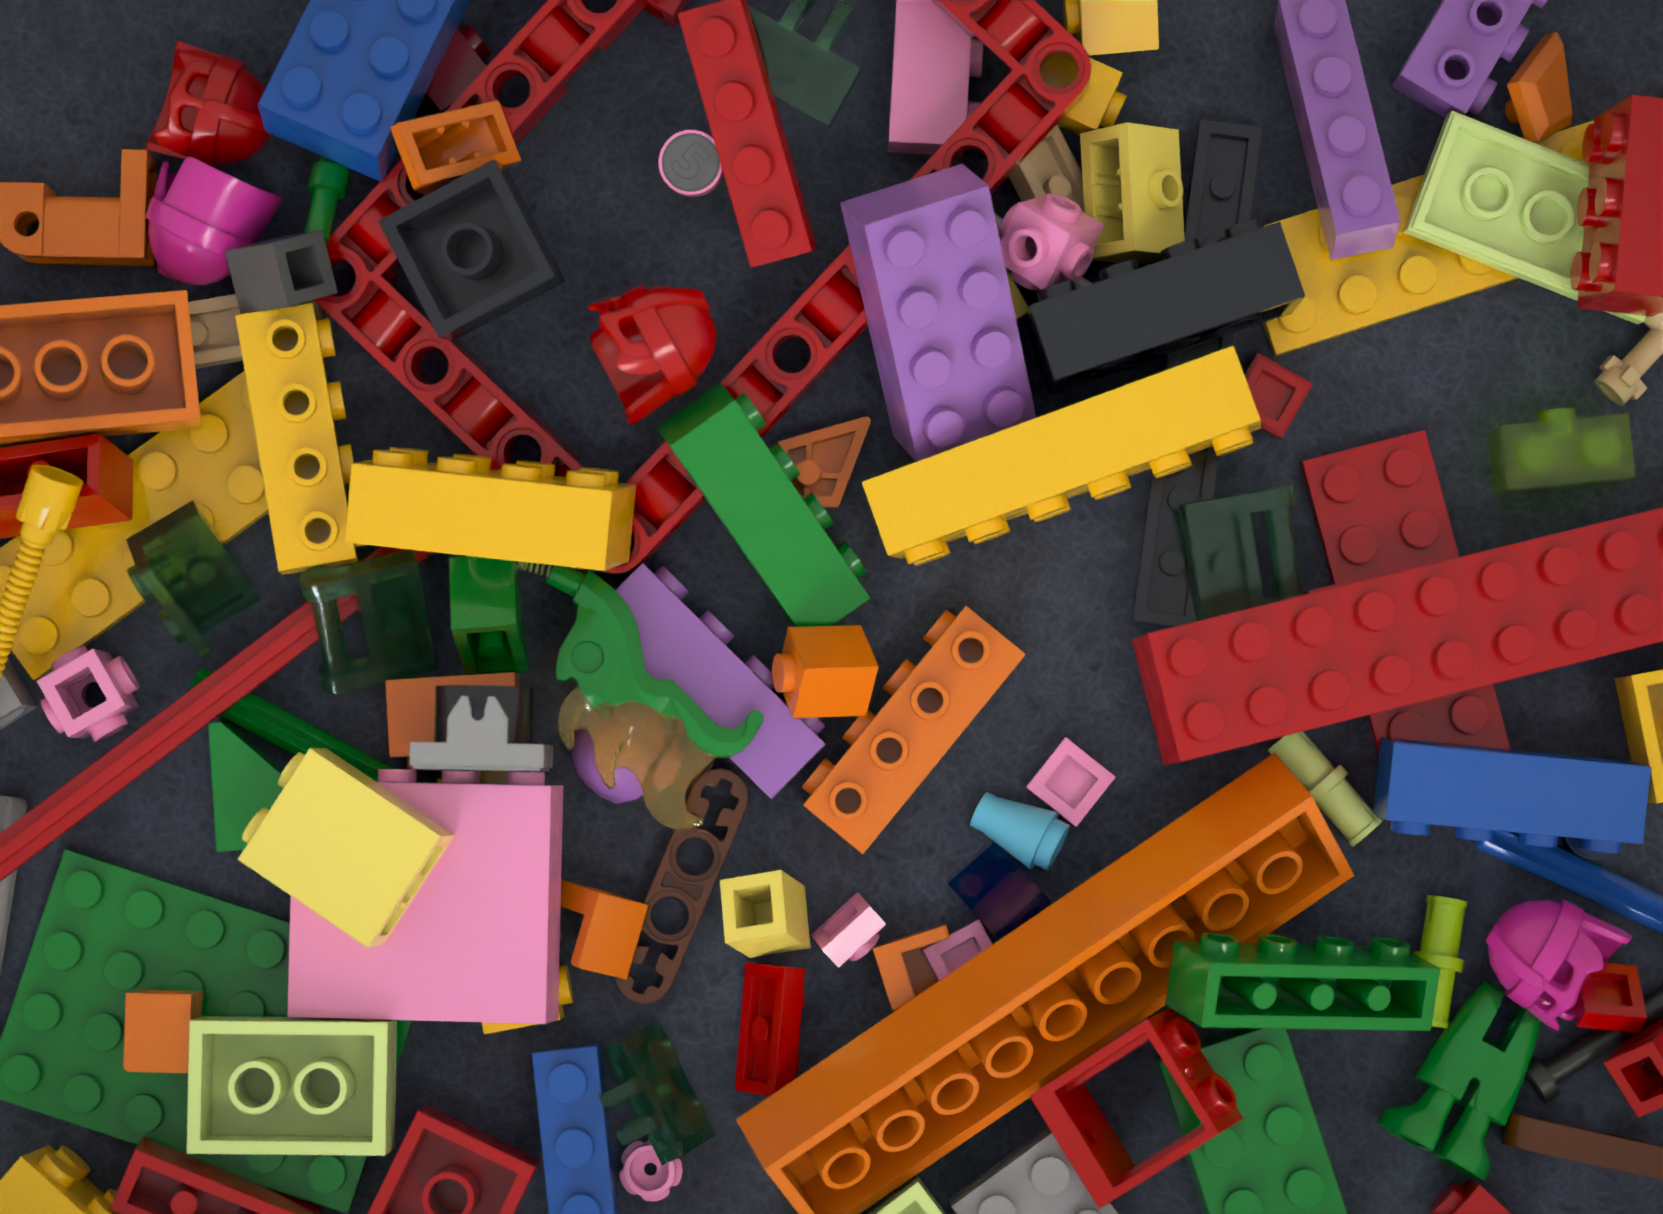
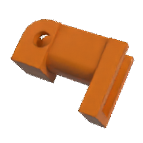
(82, 228)

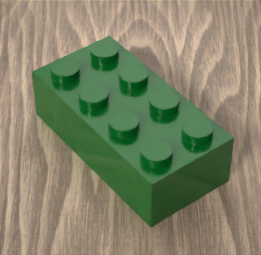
(1273, 1155)

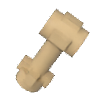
(1622, 378)

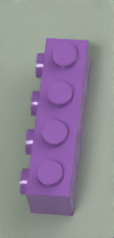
(1460, 50)

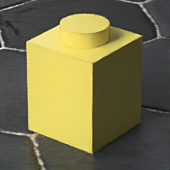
(765, 914)

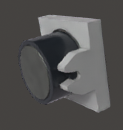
(482, 731)

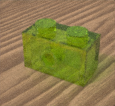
(1561, 452)

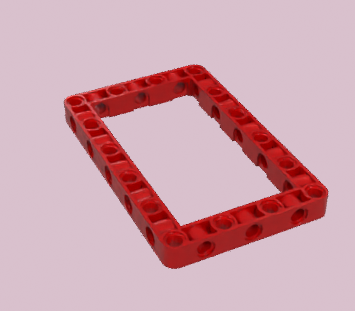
(825, 315)

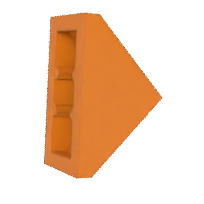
(453, 144)

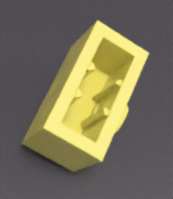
(1133, 190)

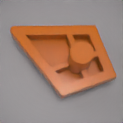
(1541, 91)
(827, 459)

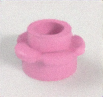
(638, 1182)

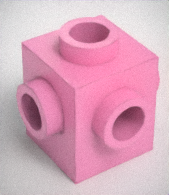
(1047, 241)
(67, 688)

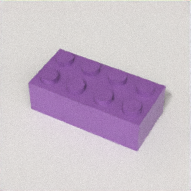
(939, 310)

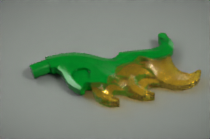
(628, 714)

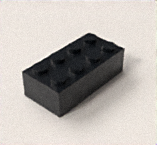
(1164, 306)

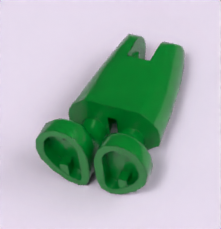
(1475, 1075)

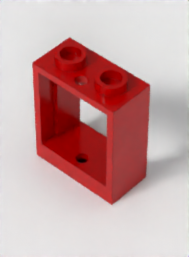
(1087, 1134)

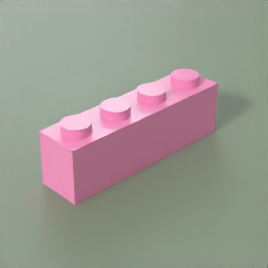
(929, 77)

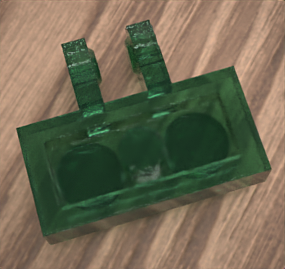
(804, 71)
(659, 1094)

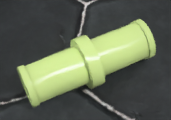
(1327, 786)

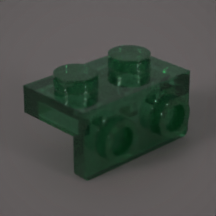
(190, 575)

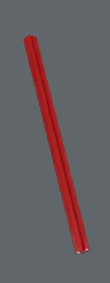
(167, 730)

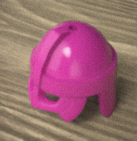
(201, 217)
(1538, 945)

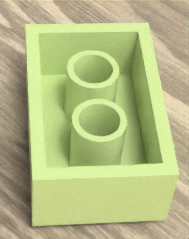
(291, 1086)

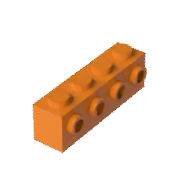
(913, 729)

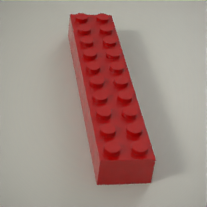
(1404, 637)

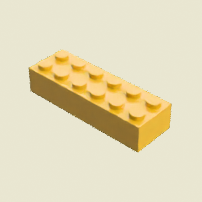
(1062, 456)

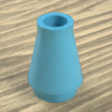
(1022, 830)

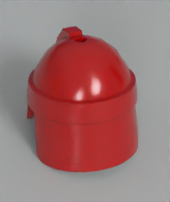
(210, 109)
(653, 344)

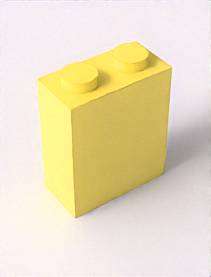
(343, 845)

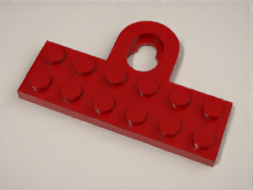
(1384, 515)

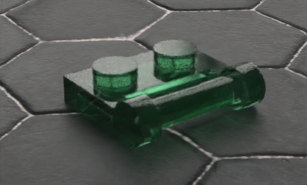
(1225, 555)
(390, 618)

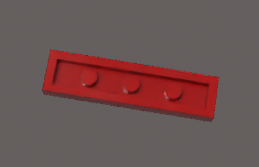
(747, 131)

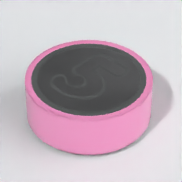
(690, 163)

